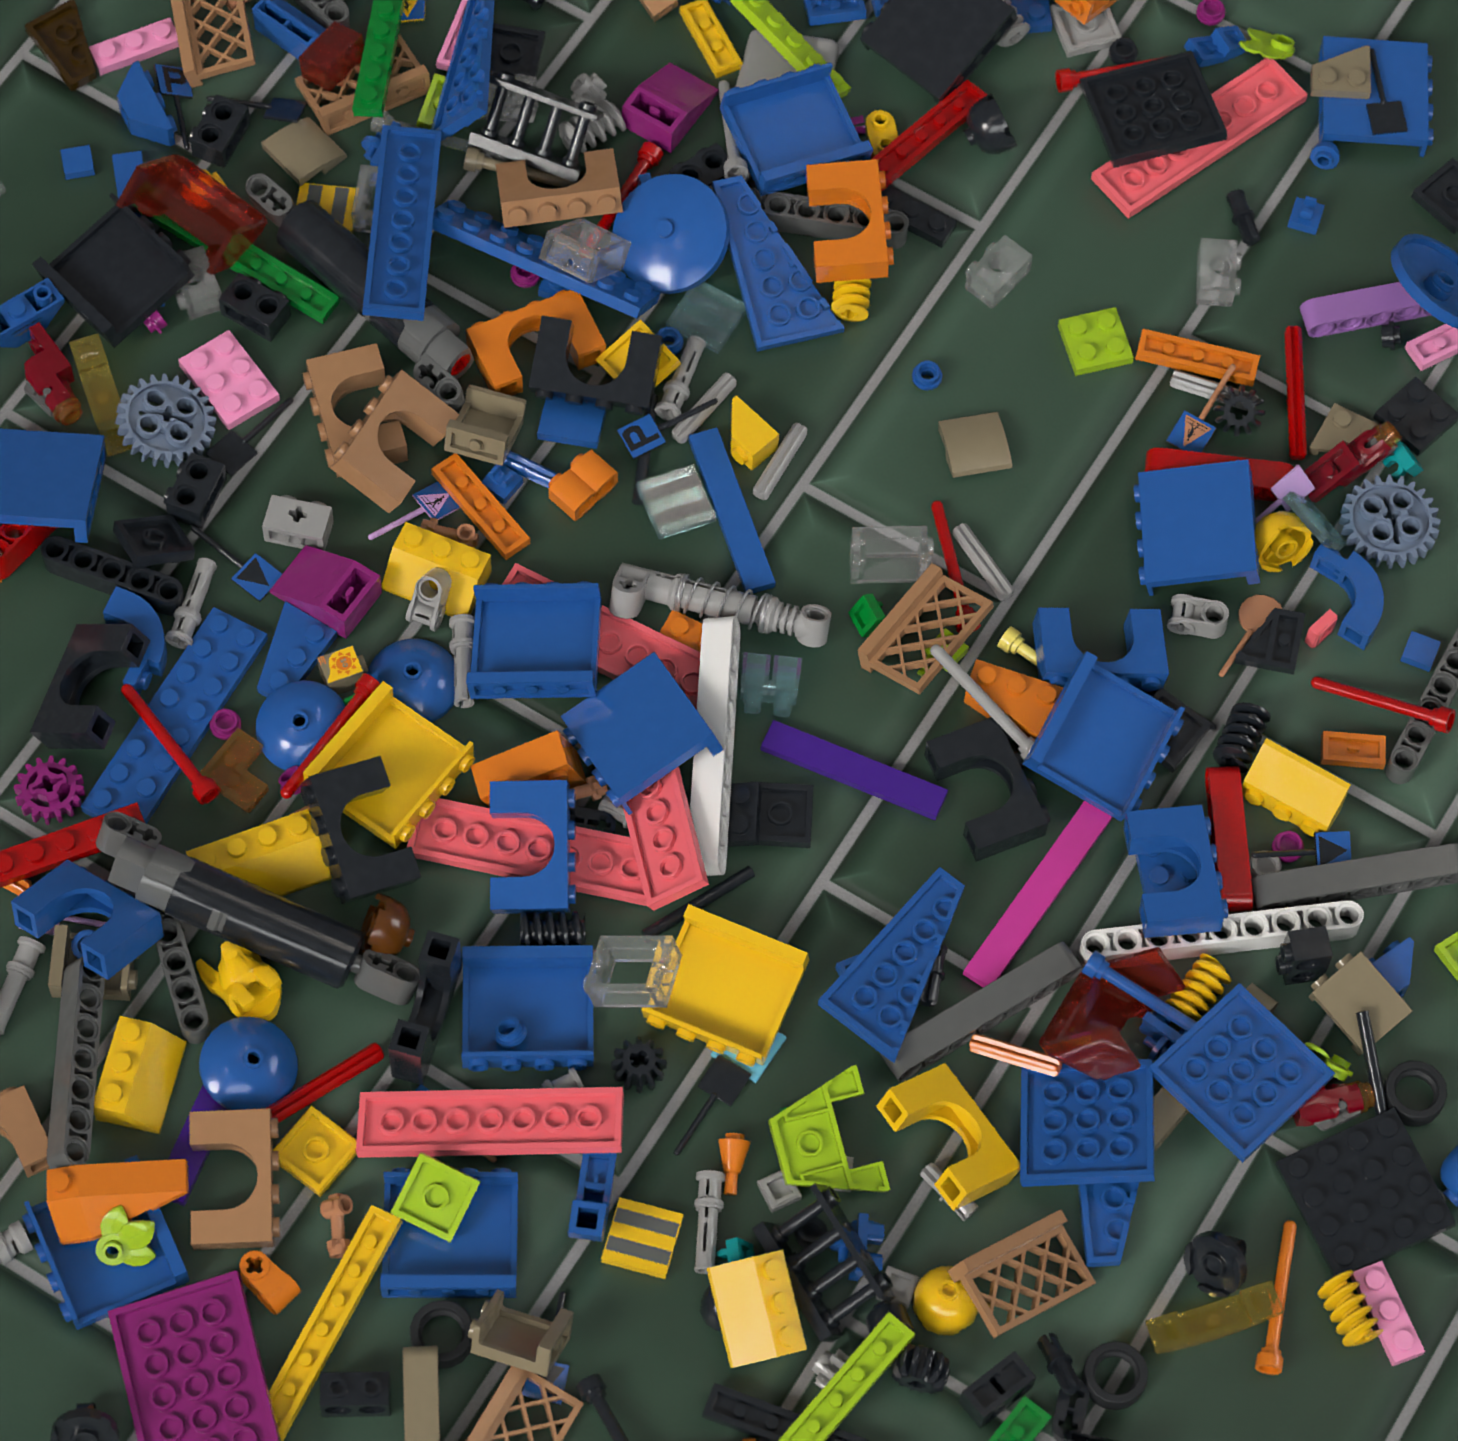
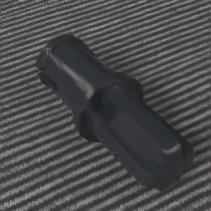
(1243, 217)
(931, 990)
(1059, 1364)

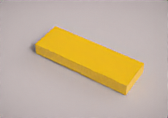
(710, 37)

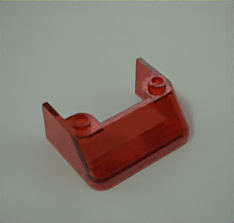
(198, 205)
(1095, 1011)

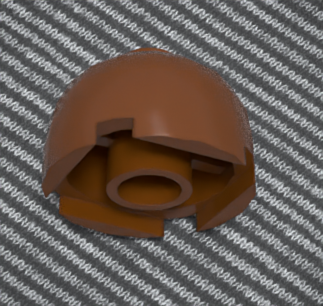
(386, 927)

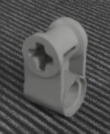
(429, 604)
(1195, 616)

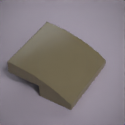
(303, 150)
(975, 444)

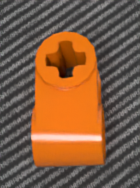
(271, 1286)

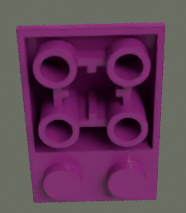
(667, 106)
(329, 588)

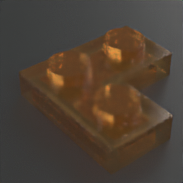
(230, 771)

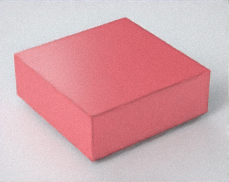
(1321, 629)

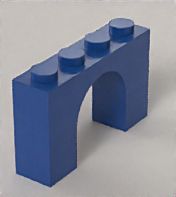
(1142, 667)
(1186, 834)
(550, 888)
(75, 890)

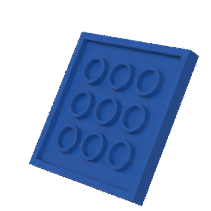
(1241, 1072)
(1087, 1127)

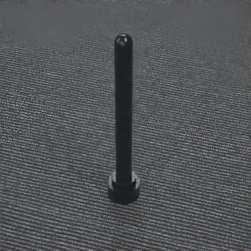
(593, 1391)

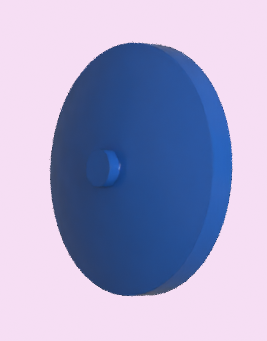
(675, 232)
(1429, 275)

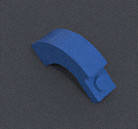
(1362, 587)
(130, 608)
(593, 1197)

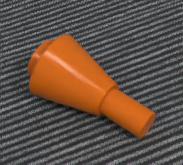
(733, 1154)

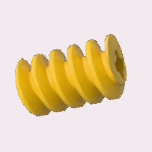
(851, 299)
(1200, 984)
(1347, 1310)

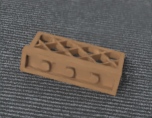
(189, 35)
(401, 90)
(901, 622)
(1004, 1253)
(503, 1399)

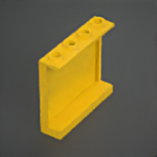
(416, 757)
(730, 987)

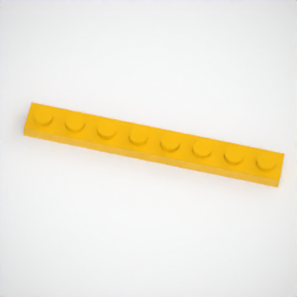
(331, 1315)

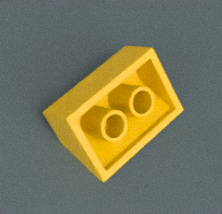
(420, 551)
(1294, 789)
(138, 1075)
(756, 1308)

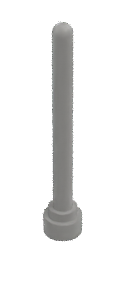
(734, 164)
(983, 699)

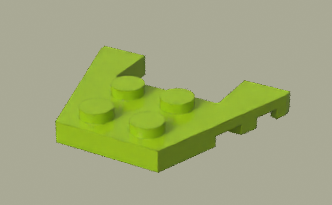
(811, 1143)

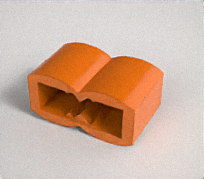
(582, 484)

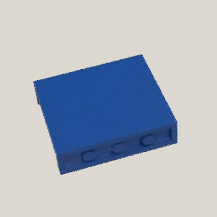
(1404, 79)
(791, 125)
(50, 479)
(1197, 524)
(535, 640)
(637, 730)
(1103, 739)
(535, 986)
(476, 1260)
(94, 1287)

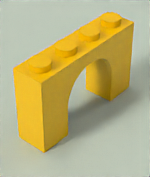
(942, 1098)

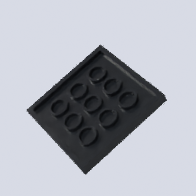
(1153, 109)
(1365, 1193)

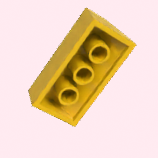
(274, 855)

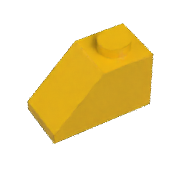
(750, 436)

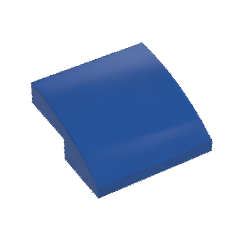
(834, 11)
(571, 423)

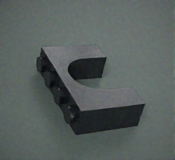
(630, 390)
(90, 651)
(988, 747)
(353, 873)
(417, 1038)

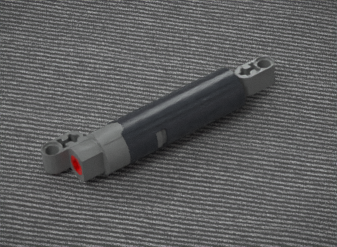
(341, 264)
(248, 913)

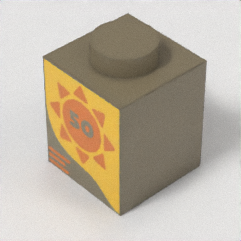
(341, 669)

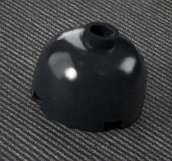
(988, 127)

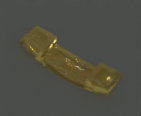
(99, 390)
(1215, 1319)

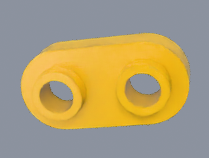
(880, 134)

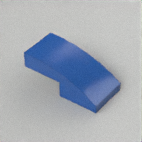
(1218, 47)

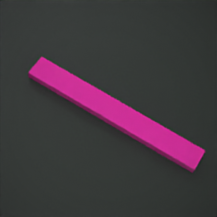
(1037, 895)

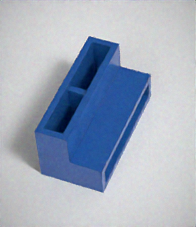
(286, 26)

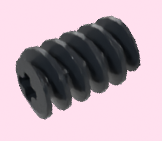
(1240, 735)
(552, 930)

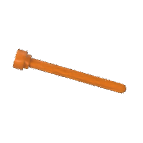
(1270, 1359)

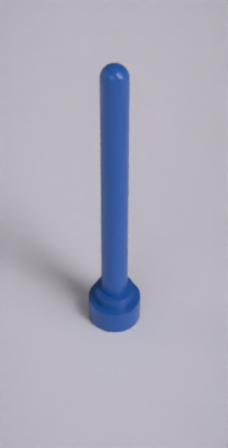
(1099, 968)

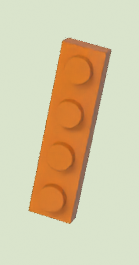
(1196, 357)
(480, 506)

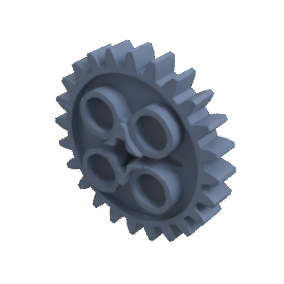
(171, 398)
(1416, 517)

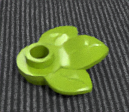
(1269, 45)
(1336, 1063)
(128, 1237)

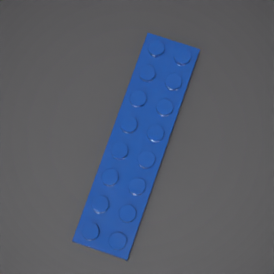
(402, 223)
(523, 251)
(185, 706)

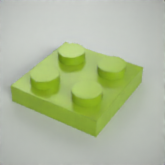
(1095, 341)
(435, 1197)

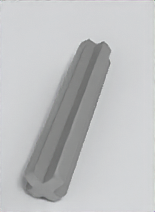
(1202, 387)
(720, 391)
(780, 461)
(983, 562)

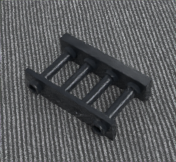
(515, 147)
(809, 1292)

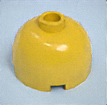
(1281, 539)
(942, 1304)

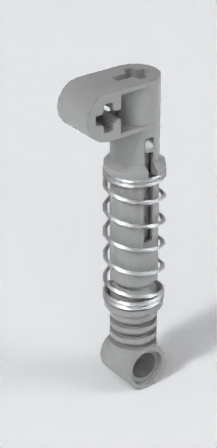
(637, 584)

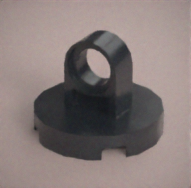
(1216, 1263)
(85, 1424)

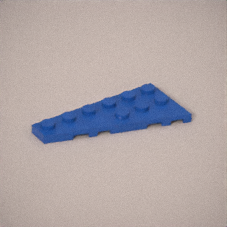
(468, 75)
(773, 283)
(889, 976)

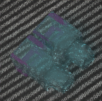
(758, 688)

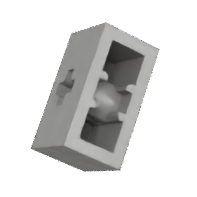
(297, 522)

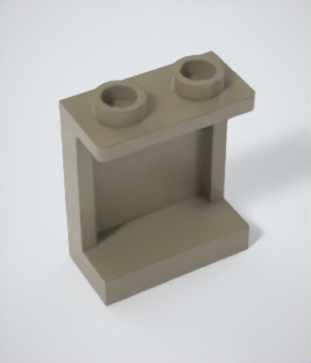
(486, 425)
(115, 988)
(1355, 989)
(519, 1337)

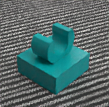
(1405, 460)
(736, 1250)

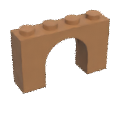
(591, 196)
(338, 375)
(362, 459)
(23, 1129)
(254, 1220)

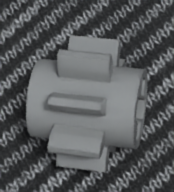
(588, 88)
(828, 1366)

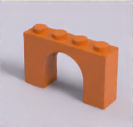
(860, 186)
(492, 339)

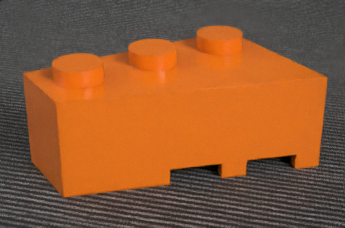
(1018, 695)
(540, 759)

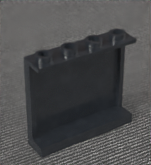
(938, 40)
(118, 272)

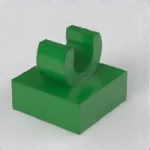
(867, 614)

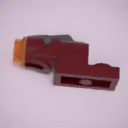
(50, 377)
(1352, 459)
(1336, 1105)

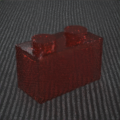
(332, 56)

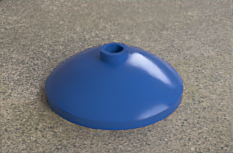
(429, 690)
(275, 724)
(233, 1079)

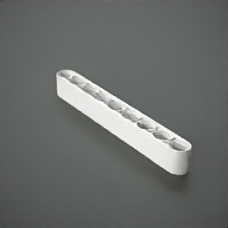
(718, 708)
(1234, 927)

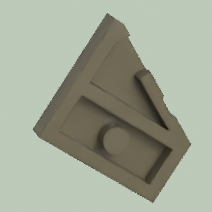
(1343, 75)
(1339, 426)

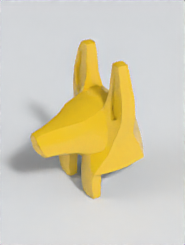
(243, 982)

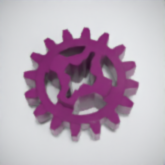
(39, 802)

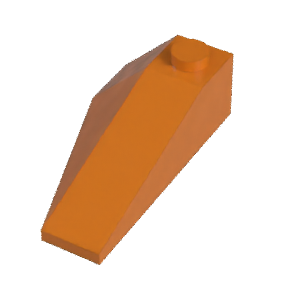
(87, 1192)

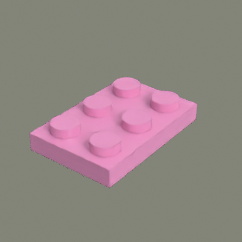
(229, 379)

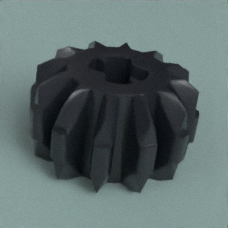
(1247, 403)
(634, 1055)
(921, 1369)

